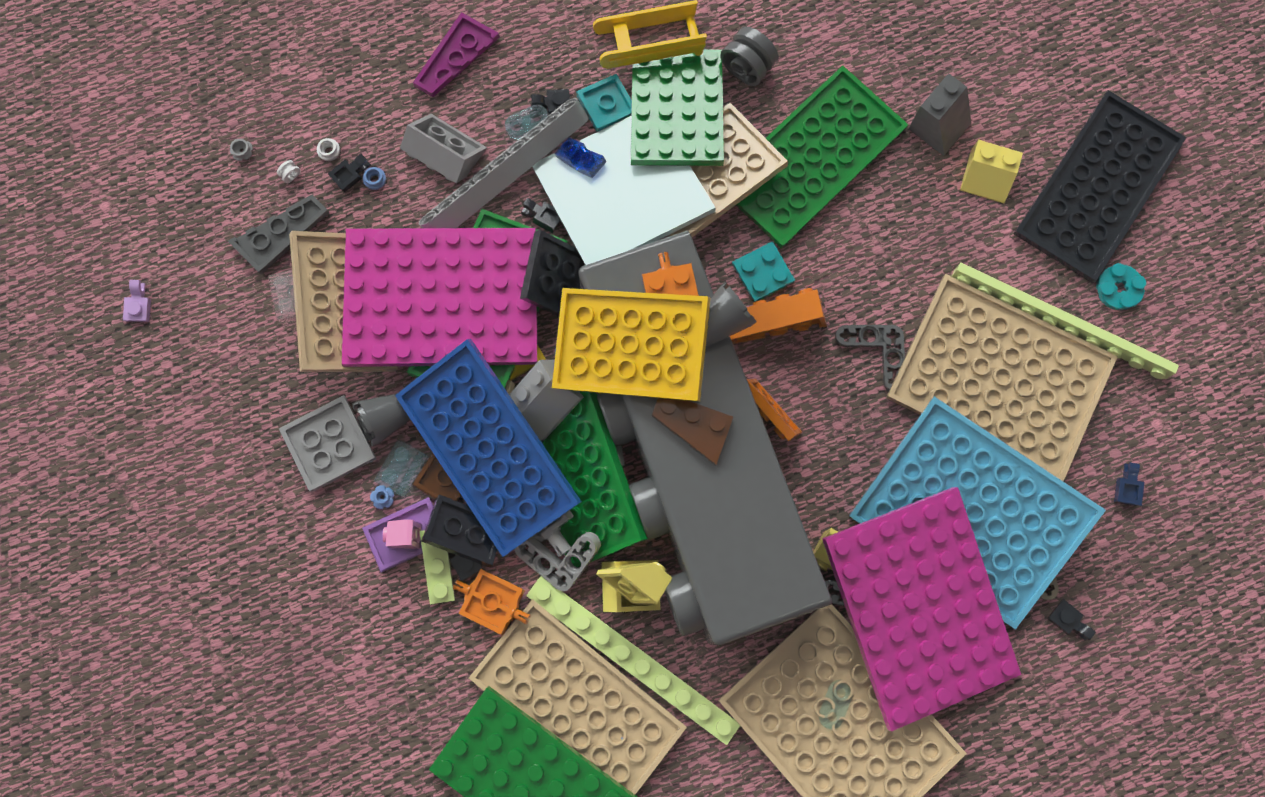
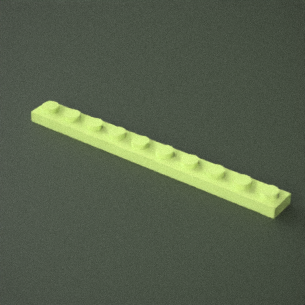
(1135, 355)
(634, 660)

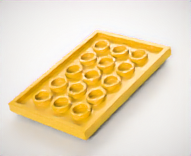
(631, 343)

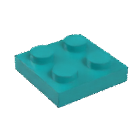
(605, 102)
(763, 271)

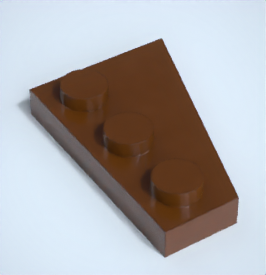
(695, 424)

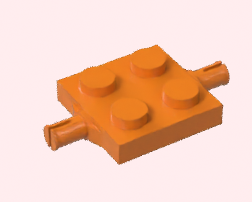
(671, 279)
(491, 602)

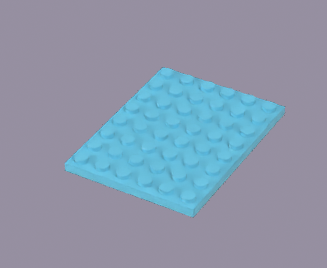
(1017, 510)

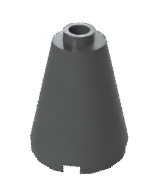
(726, 315)
(380, 417)

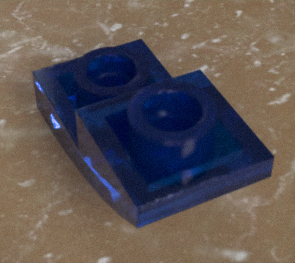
(580, 158)

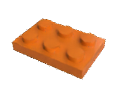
(772, 411)

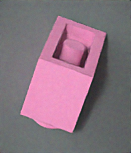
(402, 534)

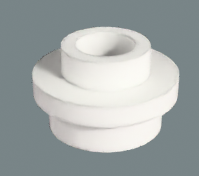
(325, 143)

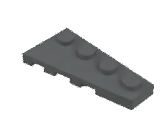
(271, 240)

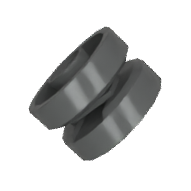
(749, 56)

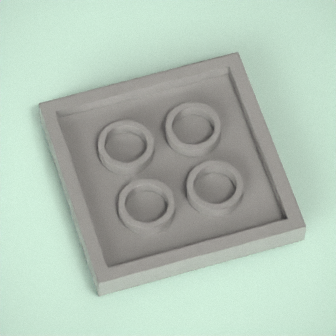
(327, 443)

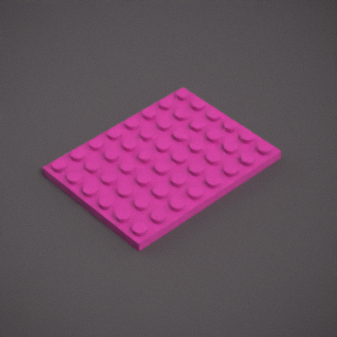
(430, 289)
(921, 607)

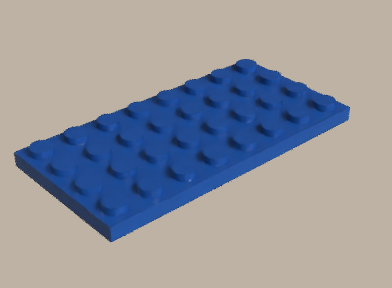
(487, 447)

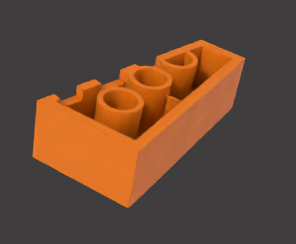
(783, 314)

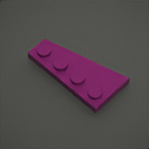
(456, 51)

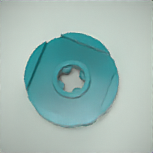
(1132, 281)

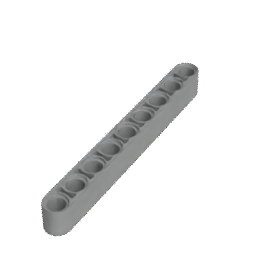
(507, 167)

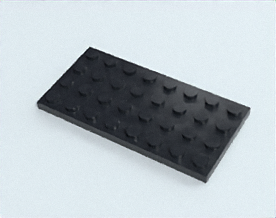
(1100, 186)

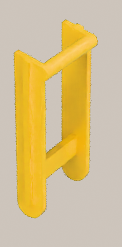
(630, 55)

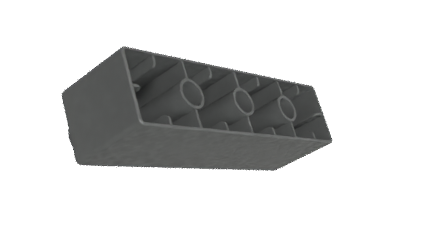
(727, 523)

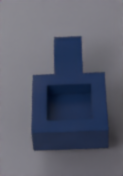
(1128, 489)

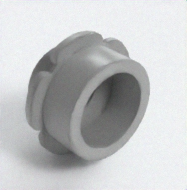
(239, 144)

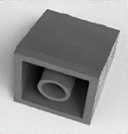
(943, 115)

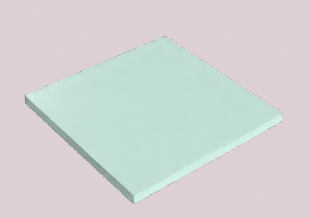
(623, 201)

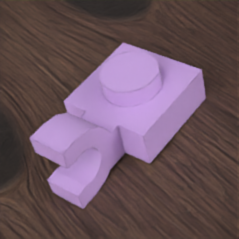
(136, 307)

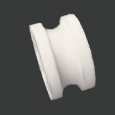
(288, 171)

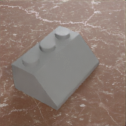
(441, 147)
(542, 404)

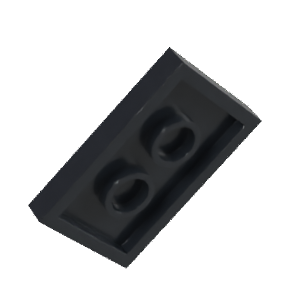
(458, 531)

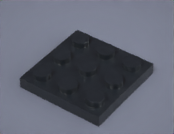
(549, 270)

